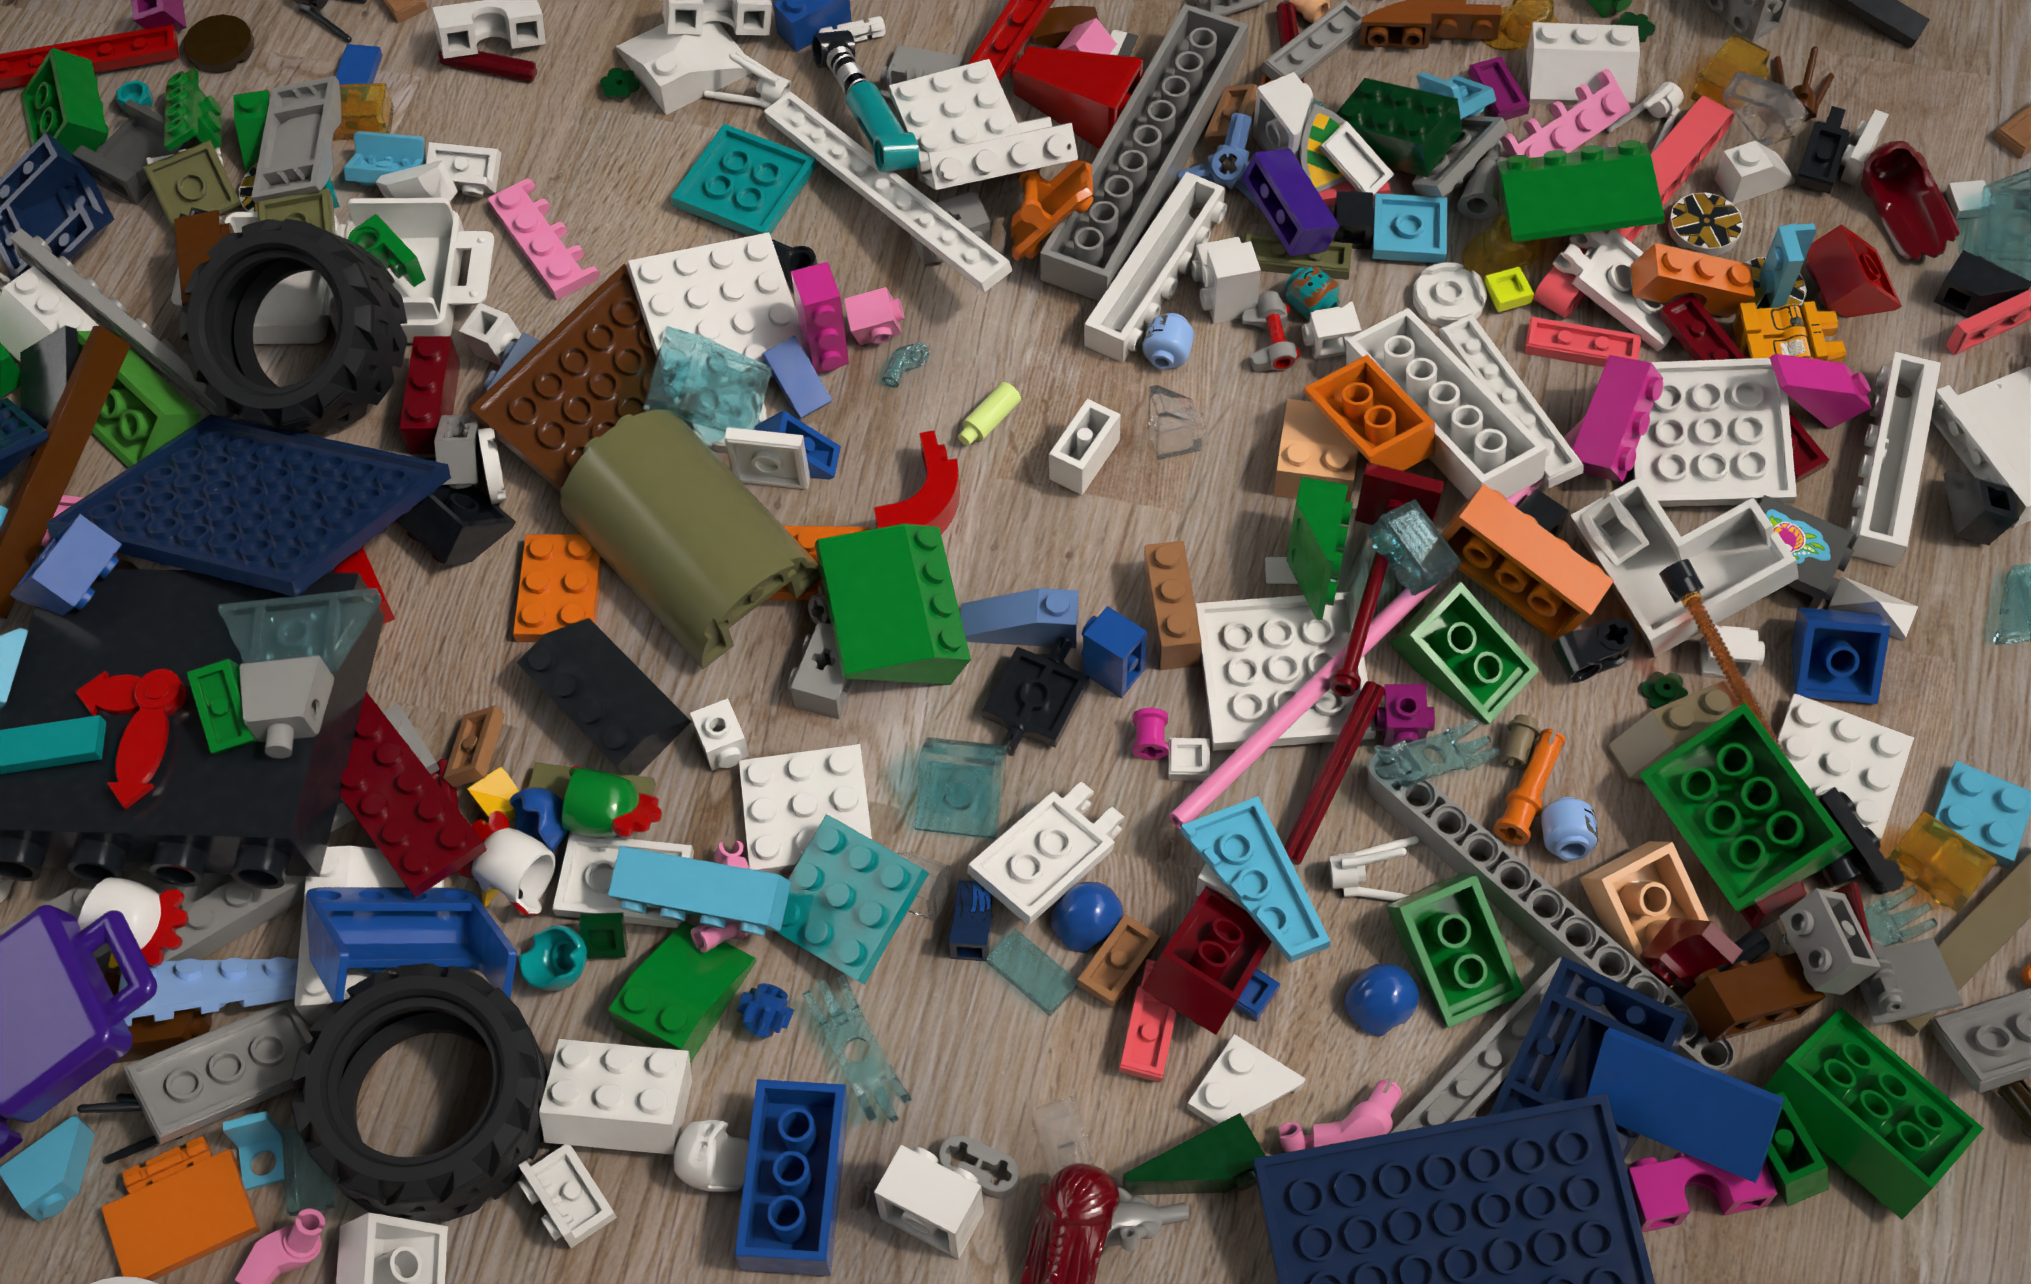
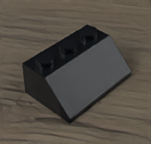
(456, 523)

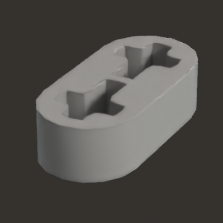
(983, 1157)

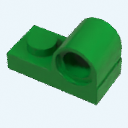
(388, 248)
(220, 705)

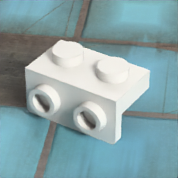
(470, 167)
(568, 1194)

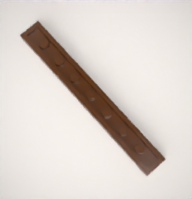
(57, 457)

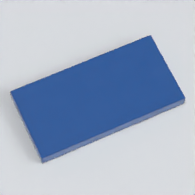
(1686, 1104)

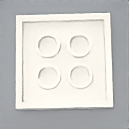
(953, 108)
(1848, 754)
(790, 797)

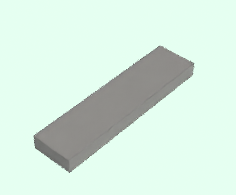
(1315, 43)

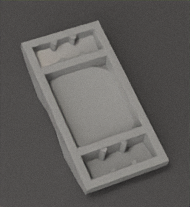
(298, 139)

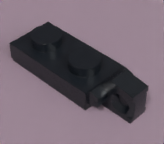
(1823, 153)

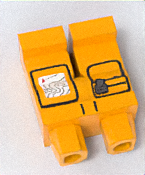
(1788, 331)

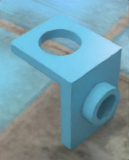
(252, 1136)

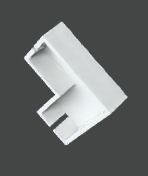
(1726, 553)

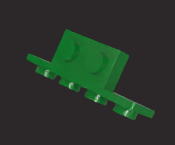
(190, 112)

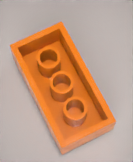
(1524, 564)

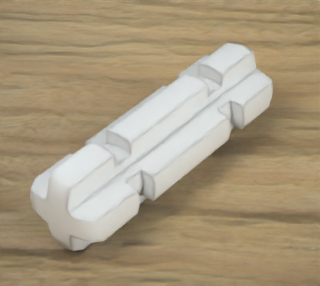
(874, 27)

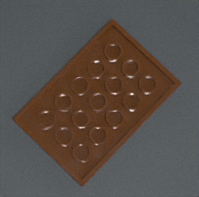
(573, 382)

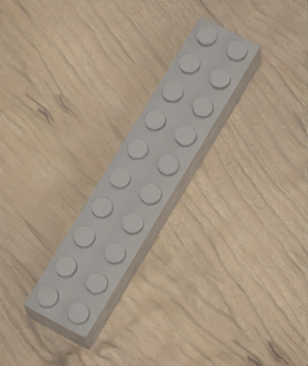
(1146, 151)

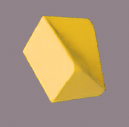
(494, 794)

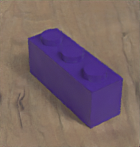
(1290, 202)

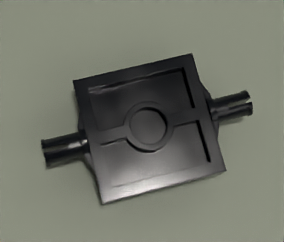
(1036, 696)

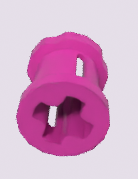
(1150, 733)

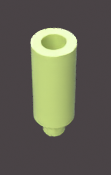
(989, 413)

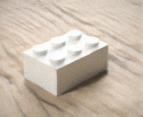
(616, 1096)

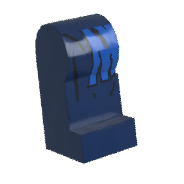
(971, 922)

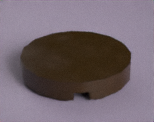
(218, 43)

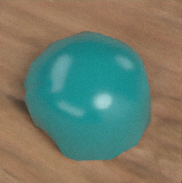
(554, 959)

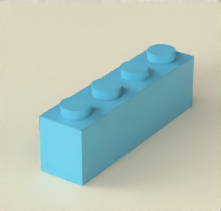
(699, 889)

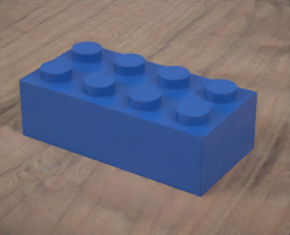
(792, 1178)

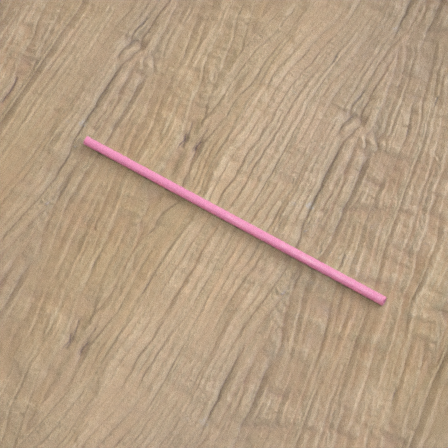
(1310, 693)

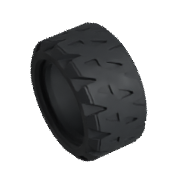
(224, 310)
(372, 1021)

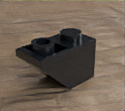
(1978, 285)
(1979, 507)

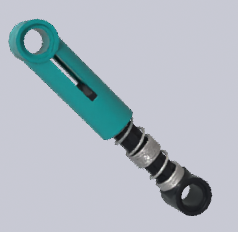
(890, 144)

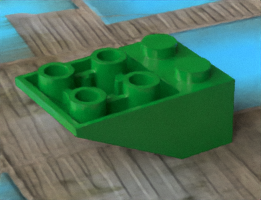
(1318, 540)

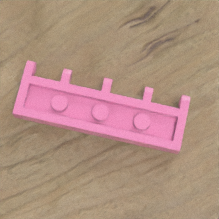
(1575, 125)
(541, 241)

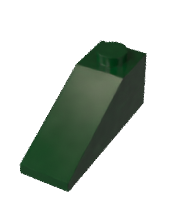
(1204, 1164)

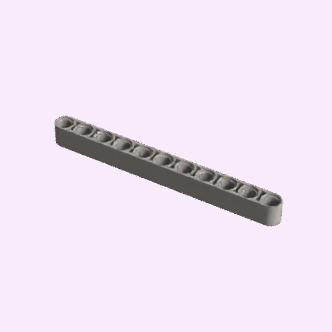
(1532, 894)

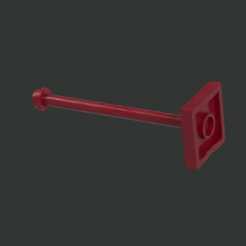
(1380, 492)

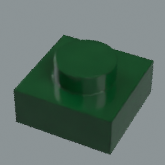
(604, 935)

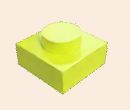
(1509, 289)

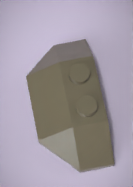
(1670, 727)

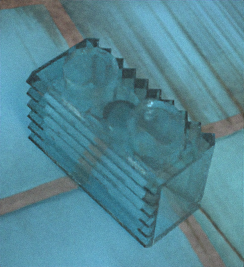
(1414, 547)

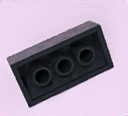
(604, 694)

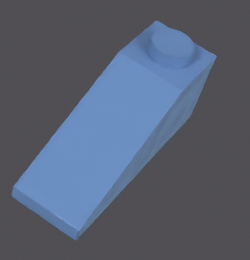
(1023, 618)

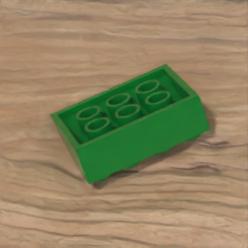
(1579, 191)
(893, 605)
(1745, 809)
(1873, 1112)

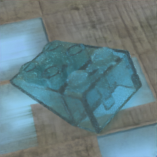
(706, 382)

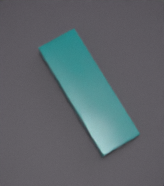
(52, 744)

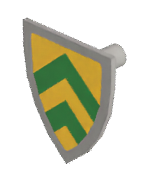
(1316, 130)

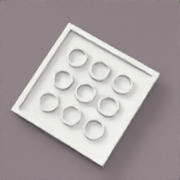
(720, 292)
(1718, 435)
(1262, 656)

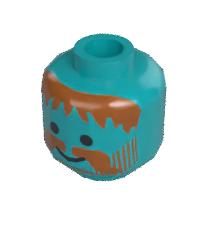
(1311, 291)

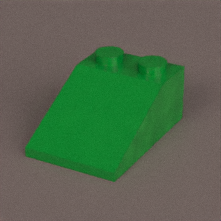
(1465, 653)
(1456, 948)
(680, 992)

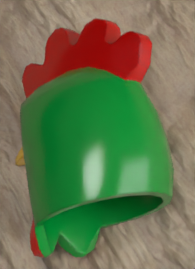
(606, 805)

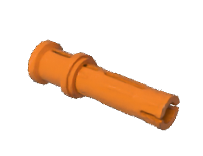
(1525, 801)

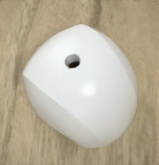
(710, 1157)

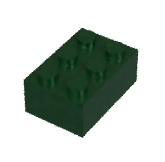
(1403, 124)

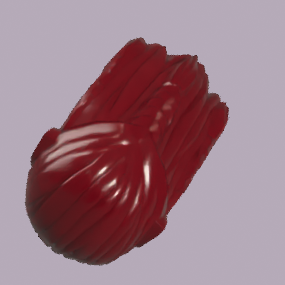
(1908, 200)
(1071, 1226)

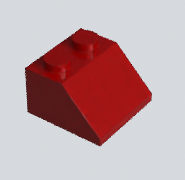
(1850, 275)

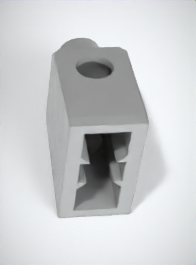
(285, 700)

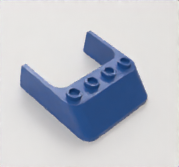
(392, 929)

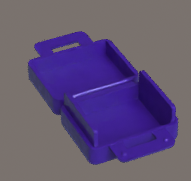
(59, 1011)

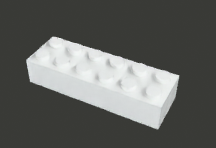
(1474, 430)

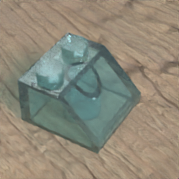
(960, 787)

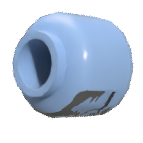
(1169, 340)
(1569, 828)

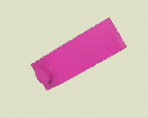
(1822, 387)

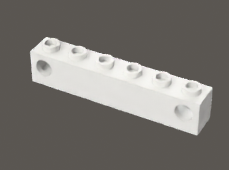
(1154, 268)
(1894, 460)

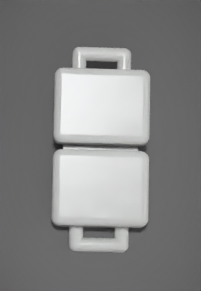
(303, 303)

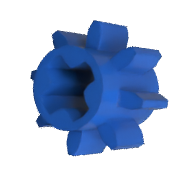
(765, 1010)

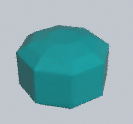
(135, 91)

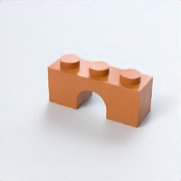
(1671, 271)

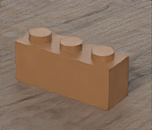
(1172, 605)

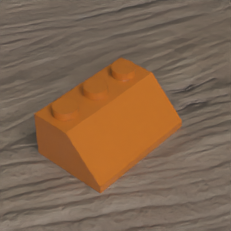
(1375, 414)

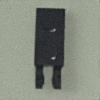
(1879, 872)

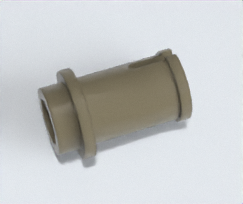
(1522, 733)

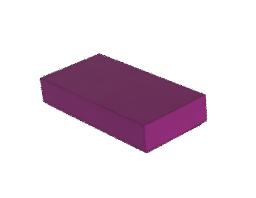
(1509, 98)

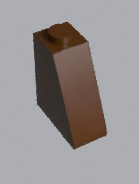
(152, 1036)

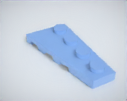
(215, 983)

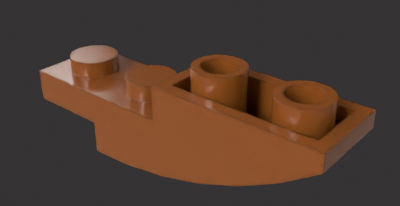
(1416, 21)

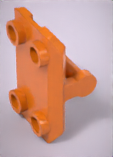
(1048, 205)

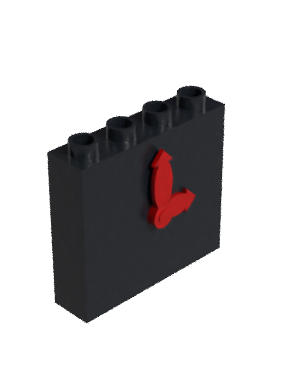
(158, 790)

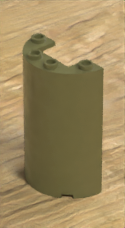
(681, 530)

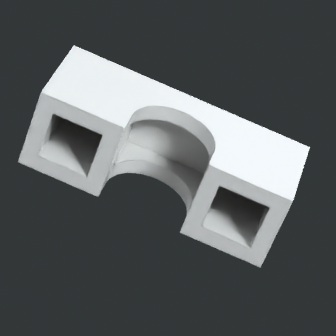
(745, 16)
(465, 24)

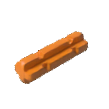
(166, 1164)

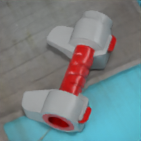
(1271, 316)

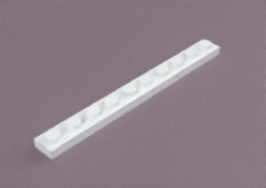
(889, 192)

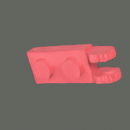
(1147, 1034)

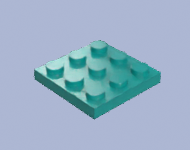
(744, 182)
(848, 898)

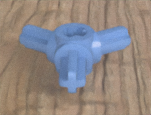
(1233, 148)

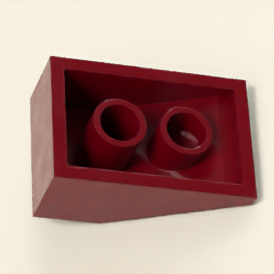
(1208, 961)

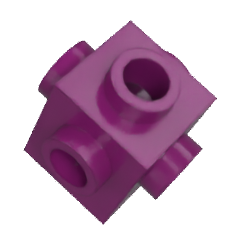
(1404, 714)

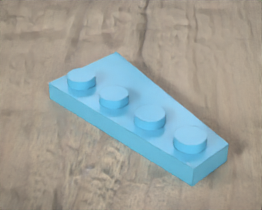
(1256, 869)

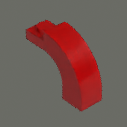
(936, 500)

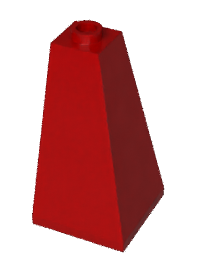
(1077, 87)

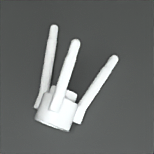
(770, 85)
(1660, 104)
(1349, 869)

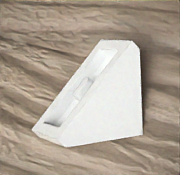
(1860, 598)

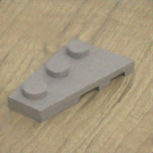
(1478, 137)

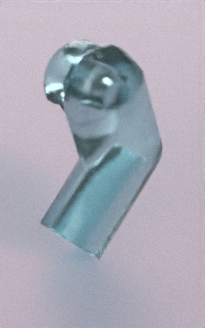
(904, 360)

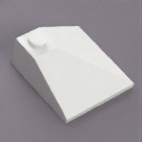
(682, 66)

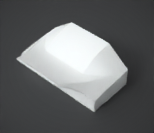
(422, 181)

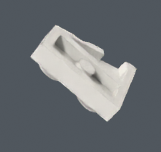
(1243, 1083)

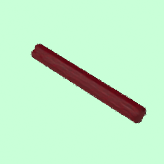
(1333, 771)

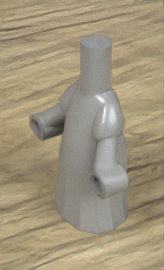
(1482, 191)
(1140, 1219)

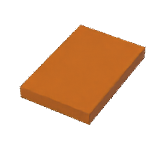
(181, 1218)

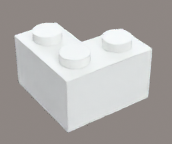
(1227, 278)

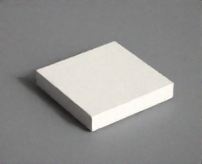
(768, 458)

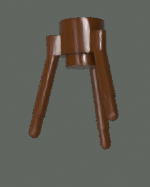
(1805, 92)

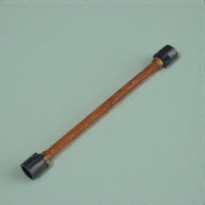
(1684, 586)

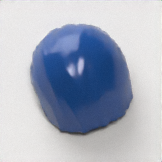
(539, 815)
(1086, 915)
(1381, 998)

